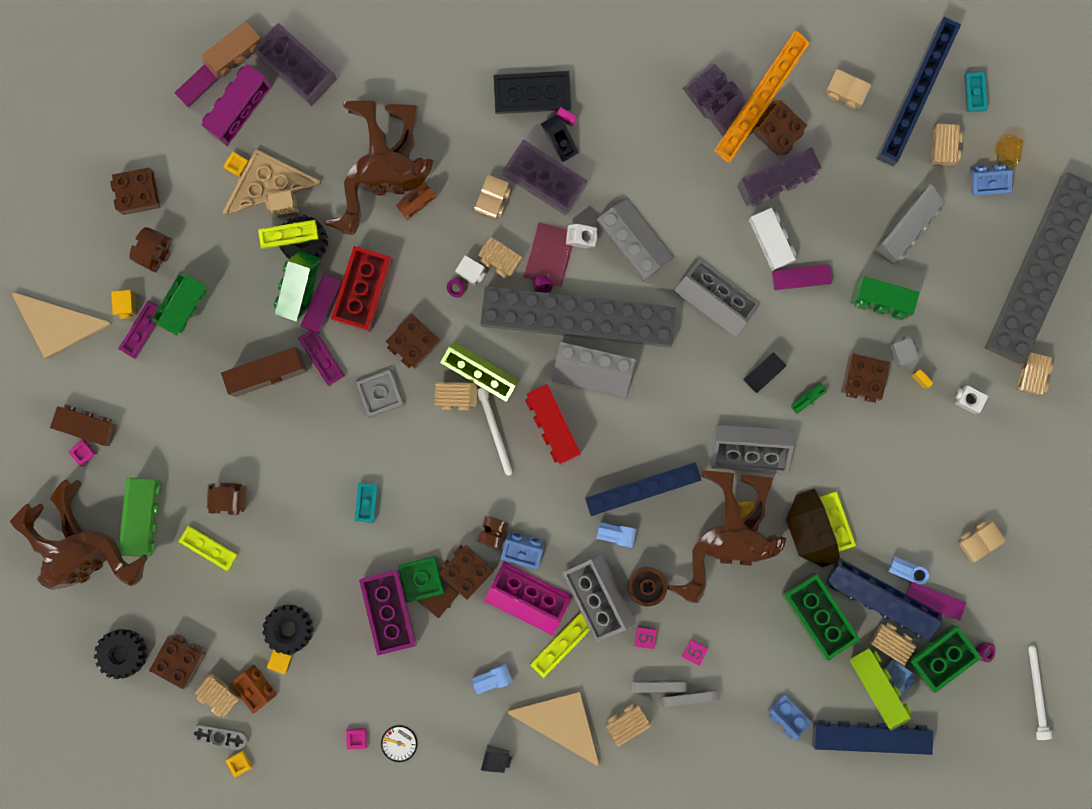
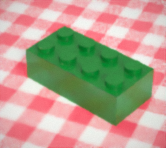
(820, 616)

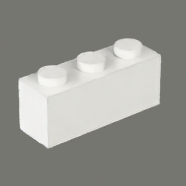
(772, 239)

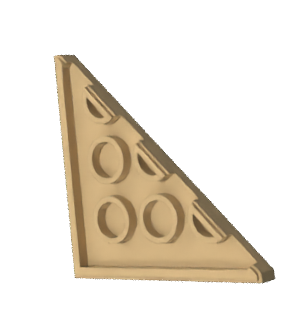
(263, 176)
(56, 326)
(562, 721)

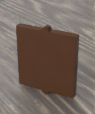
(439, 603)

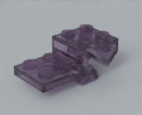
(716, 97)

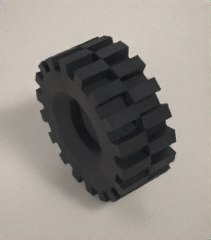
(314, 247)
(273, 632)
(134, 649)

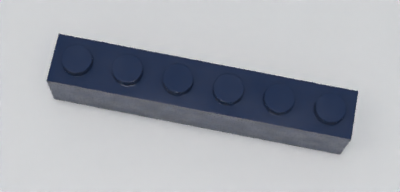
(643, 489)
(884, 599)
(872, 738)

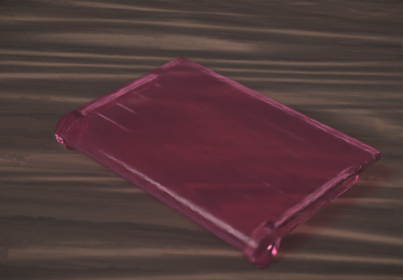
(549, 254)

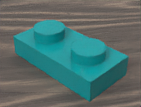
(976, 92)
(366, 502)

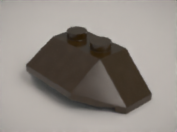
(812, 529)

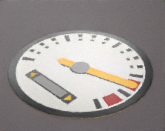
(399, 743)

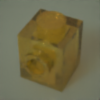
(1009, 150)

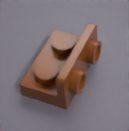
(416, 201)
(253, 688)

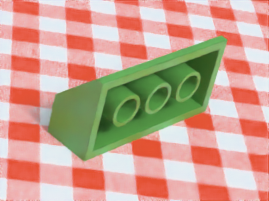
(139, 517)

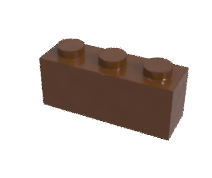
(83, 425)

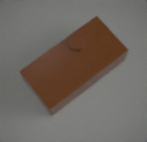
(264, 372)

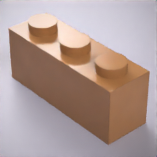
(231, 50)

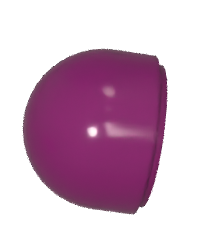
(540, 280)
(462, 285)
(982, 649)

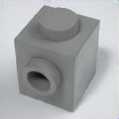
(904, 351)

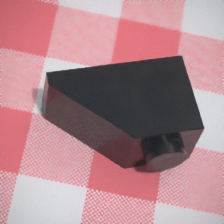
(559, 138)
(765, 372)
(496, 759)

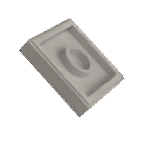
(379, 393)

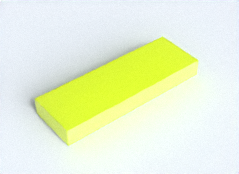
(288, 234)
(838, 521)
(208, 548)

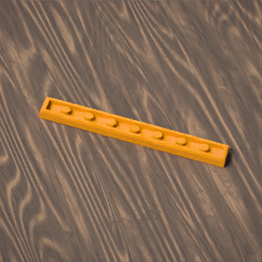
(761, 96)

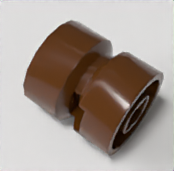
(492, 532)

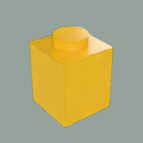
(124, 304)

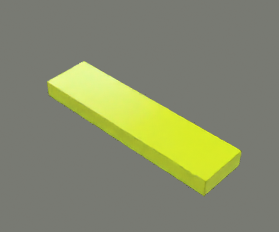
(560, 646)

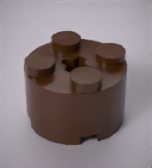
(150, 249)
(226, 497)
(648, 597)

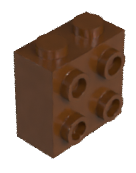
(779, 128)
(135, 191)
(412, 342)
(865, 378)
(465, 571)
(177, 661)

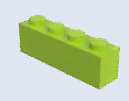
(479, 371)
(880, 689)

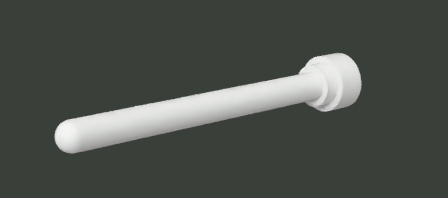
(483, 395)
(1043, 731)

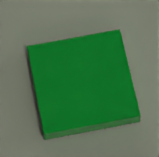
(421, 579)

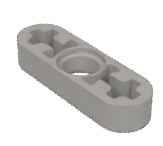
(659, 686)
(690, 698)
(232, 744)

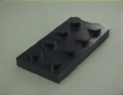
(532, 92)

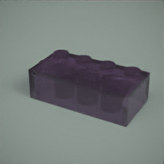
(294, 64)
(544, 177)
(778, 177)

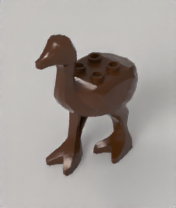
(382, 168)
(735, 539)
(80, 552)

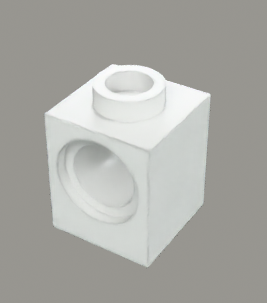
(574, 236)
(471, 270)
(978, 399)

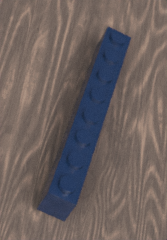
(918, 91)

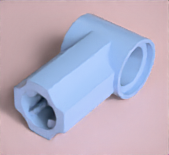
(620, 535)
(906, 570)
(495, 678)

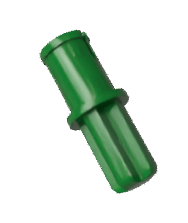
(808, 398)

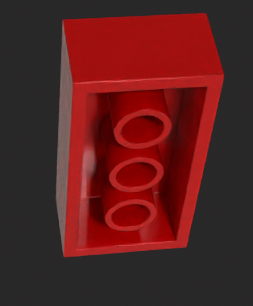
(361, 288)
(553, 424)

